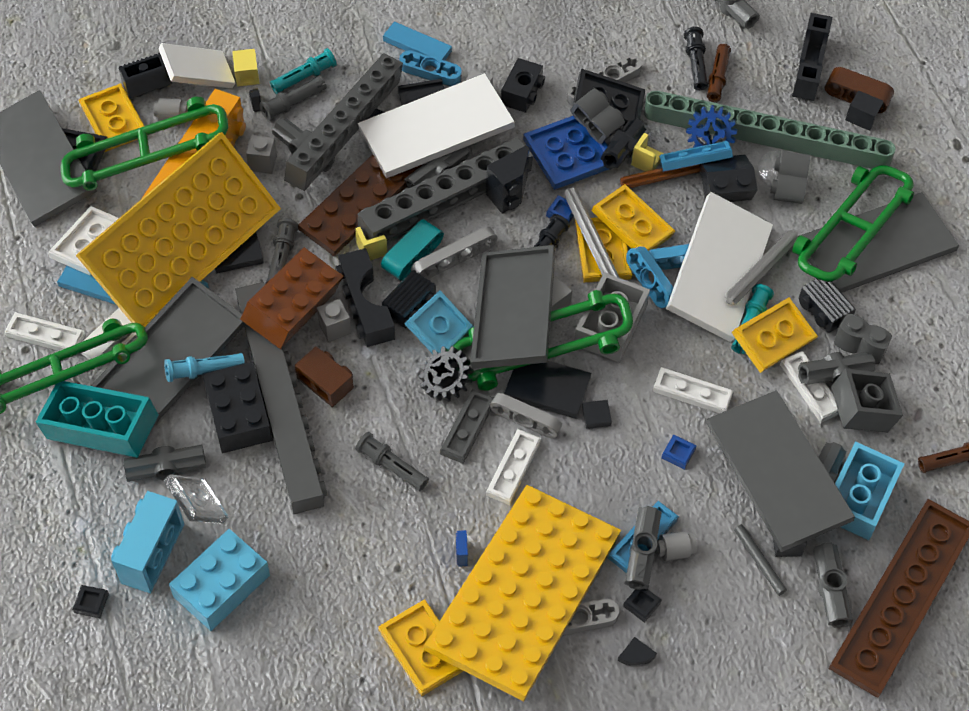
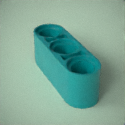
(413, 246)

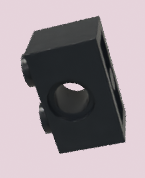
(522, 85)

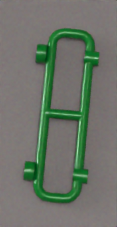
(86, 144)
(863, 179)
(112, 331)
(607, 340)

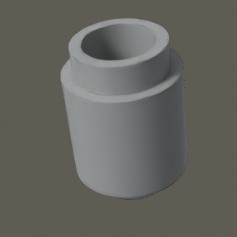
(168, 108)
(676, 545)

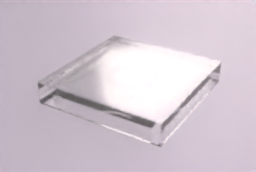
(196, 499)

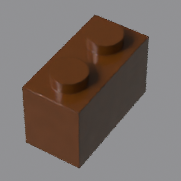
(324, 376)

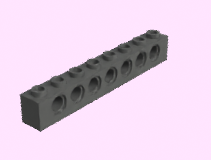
(342, 122)
(433, 195)

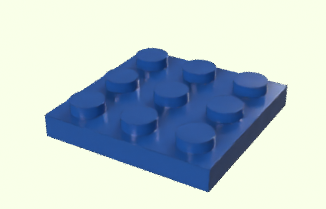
(565, 152)

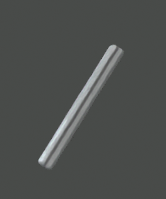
(589, 232)
(759, 270)

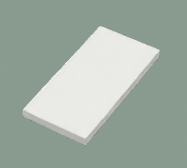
(436, 125)
(718, 256)

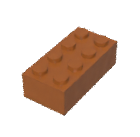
(291, 297)

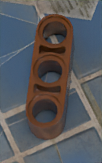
(846, 83)

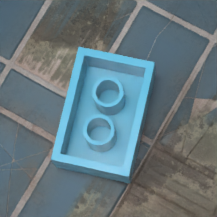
(866, 486)
(147, 541)
(219, 579)

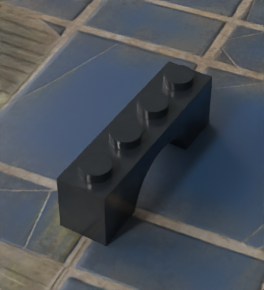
(812, 57)
(373, 320)

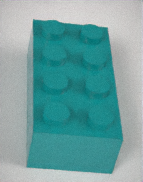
(97, 418)

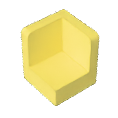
(245, 67)
(645, 157)
(375, 247)

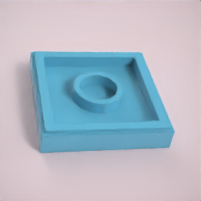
(438, 323)

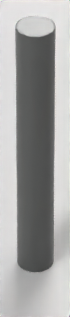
(760, 560)

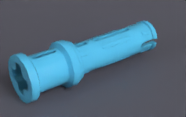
(192, 367)

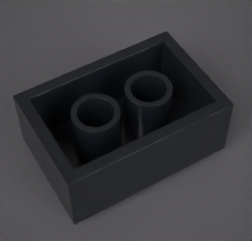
(237, 407)

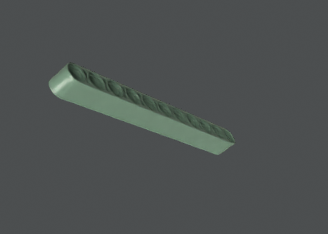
(775, 131)

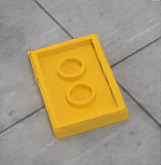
(111, 113)
(632, 219)
(615, 247)
(774, 334)
(406, 638)

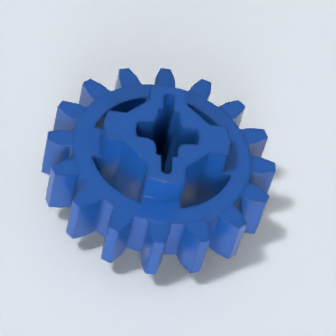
(702, 130)

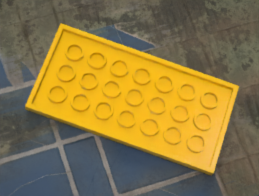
(179, 230)
(523, 592)

